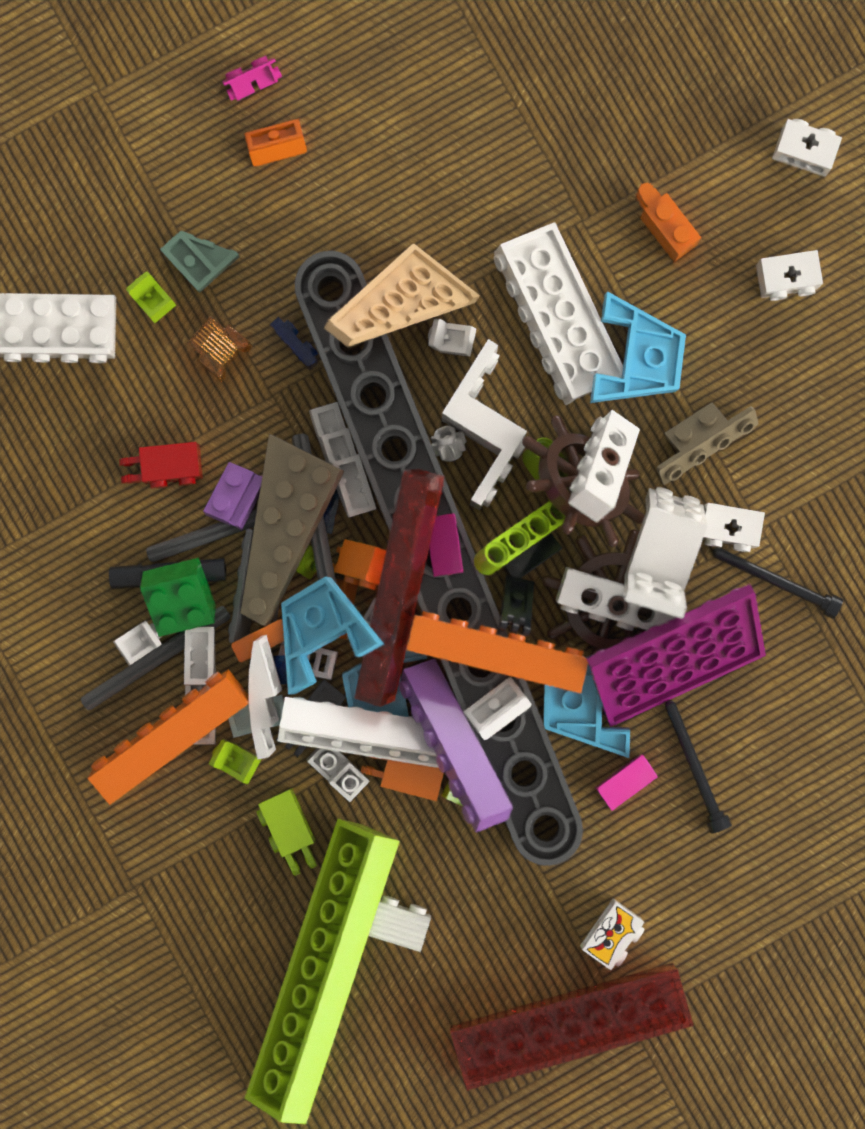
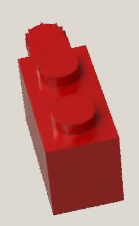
(165, 464)

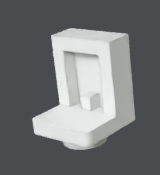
(451, 338)
(138, 642)

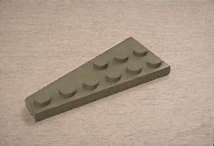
(289, 509)

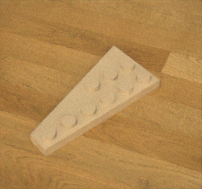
(400, 296)

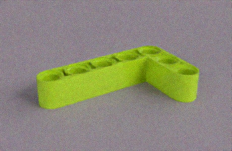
(521, 533)

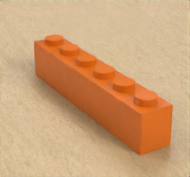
(498, 654)
(168, 736)

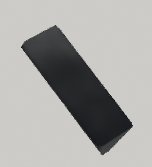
(533, 556)

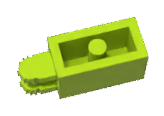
(288, 828)

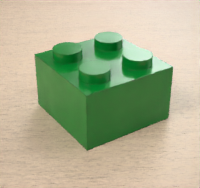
(178, 597)

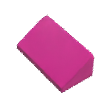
(445, 546)
(626, 781)

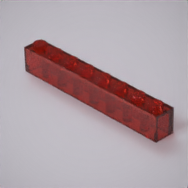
(400, 585)

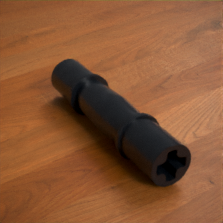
(131, 575)

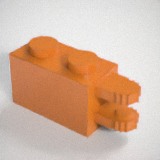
(666, 222)
(360, 564)
(408, 778)

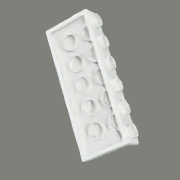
(557, 311)
(57, 327)

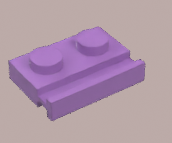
(234, 496)

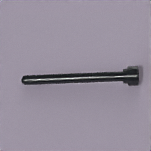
(828, 604)
(716, 819)

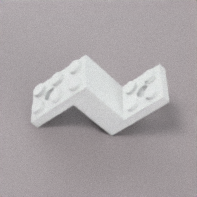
(484, 424)
(665, 552)

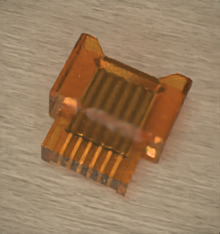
(218, 347)

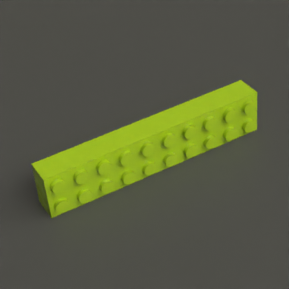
(321, 971)

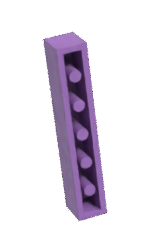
(455, 745)

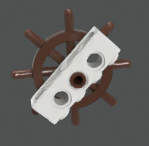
(595, 484)
(606, 595)

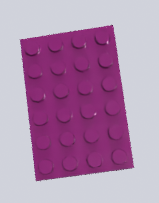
(678, 655)

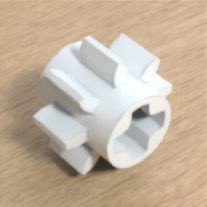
(448, 443)

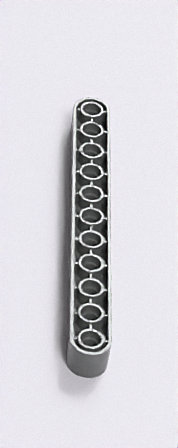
(400, 420)

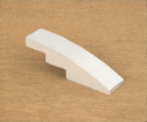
(340, 452)
(199, 666)
(263, 686)

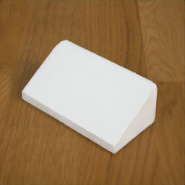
(497, 708)

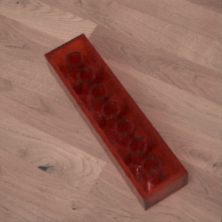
(571, 1026)

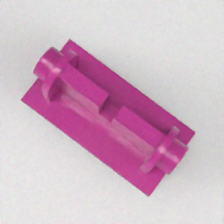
(241, 81)

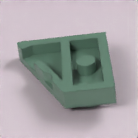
(198, 259)

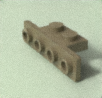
(701, 437)

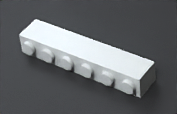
(354, 731)

